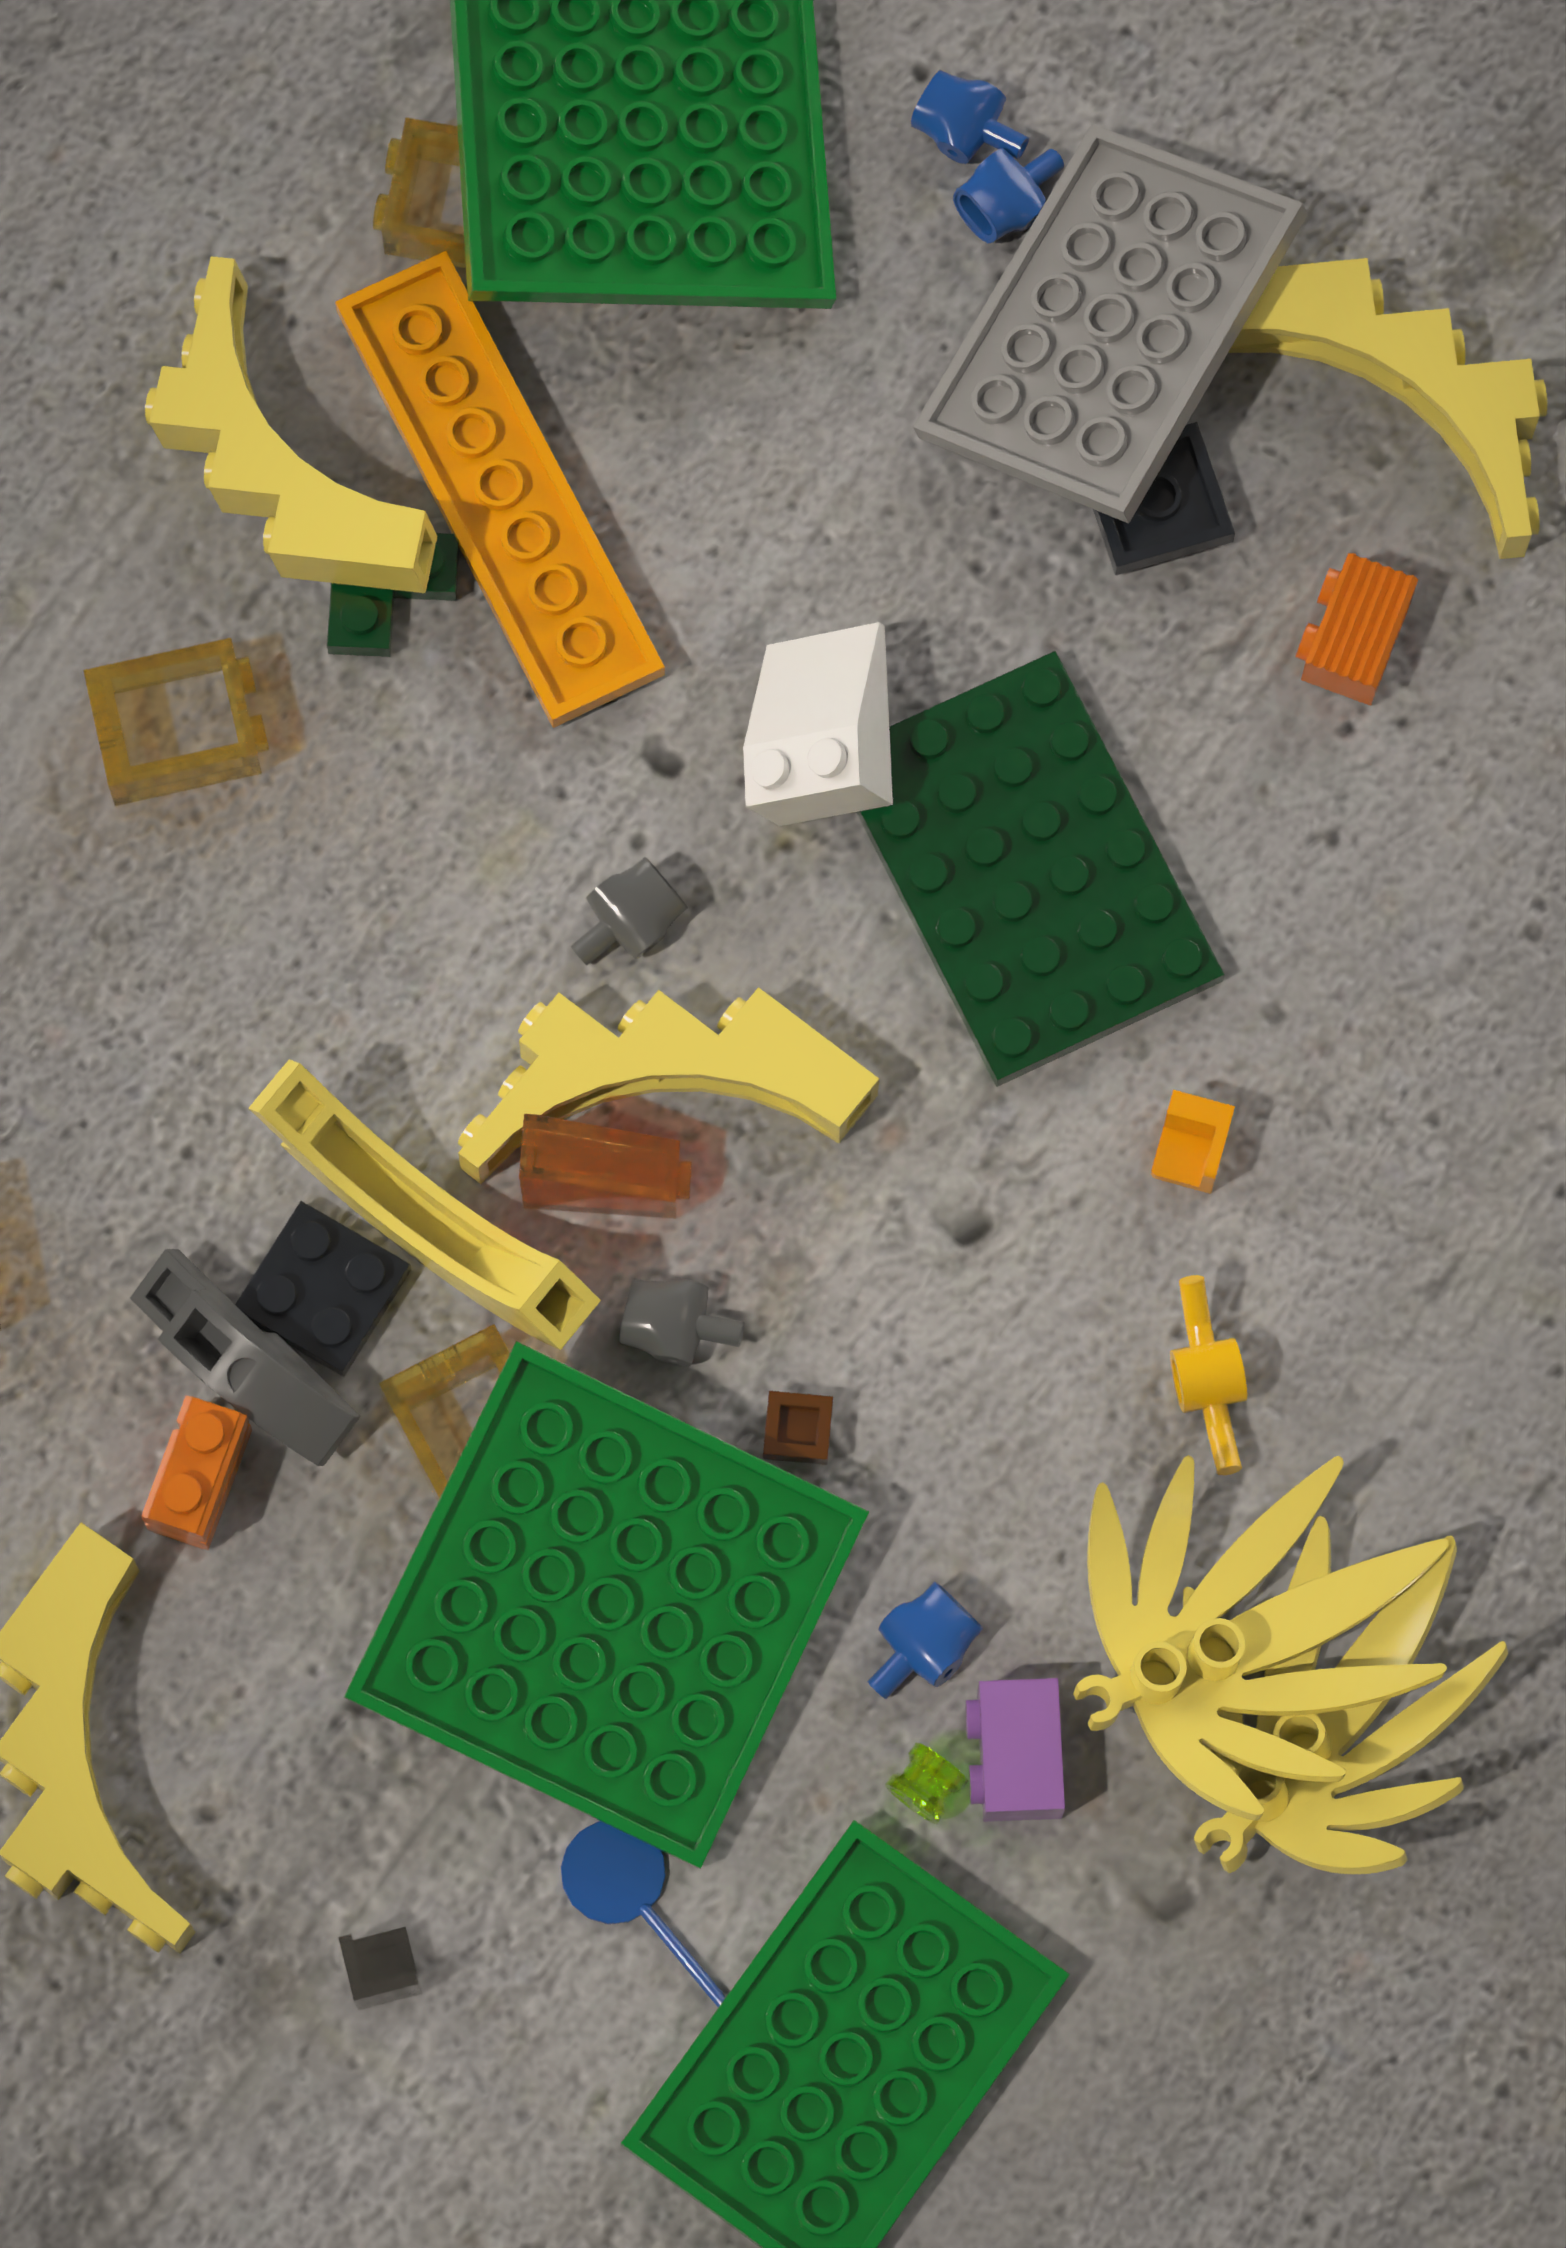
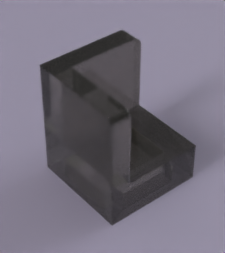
(380, 1968)

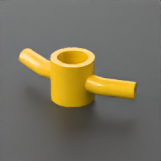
(1208, 1375)

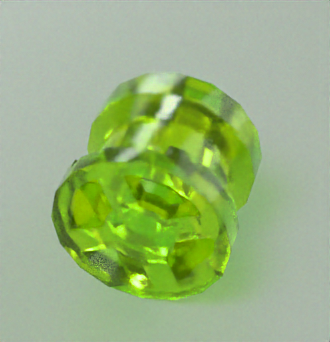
(930, 1778)

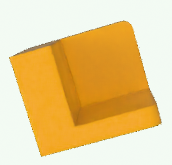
(1192, 1141)

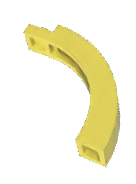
(418, 1215)

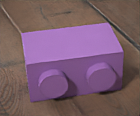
(1018, 1750)

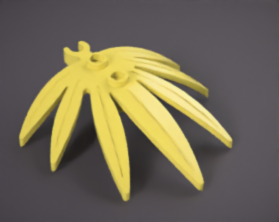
(1194, 1663)
(1303, 1813)

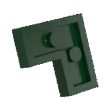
(363, 616)

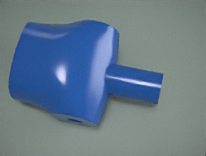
(964, 117)
(1004, 194)
(926, 1639)

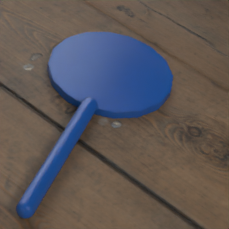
(618, 1880)

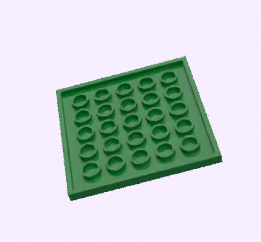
(642, 152)
(607, 1605)

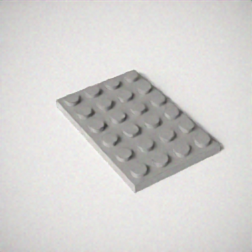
(1110, 322)

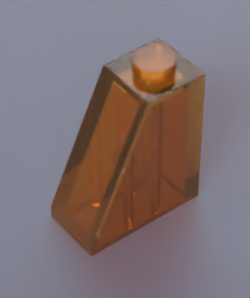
(600, 1169)

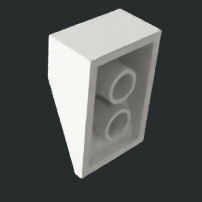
(820, 728)

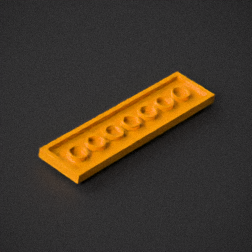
(500, 489)

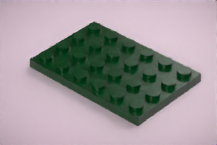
(1033, 872)

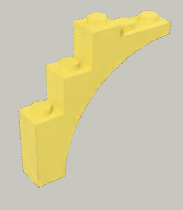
(1480, 409)
(312, 523)
(757, 1057)
(65, 1834)

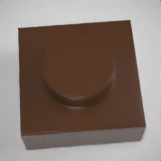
(798, 1427)

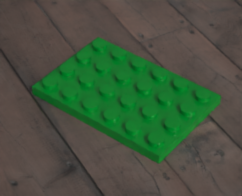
(845, 2054)

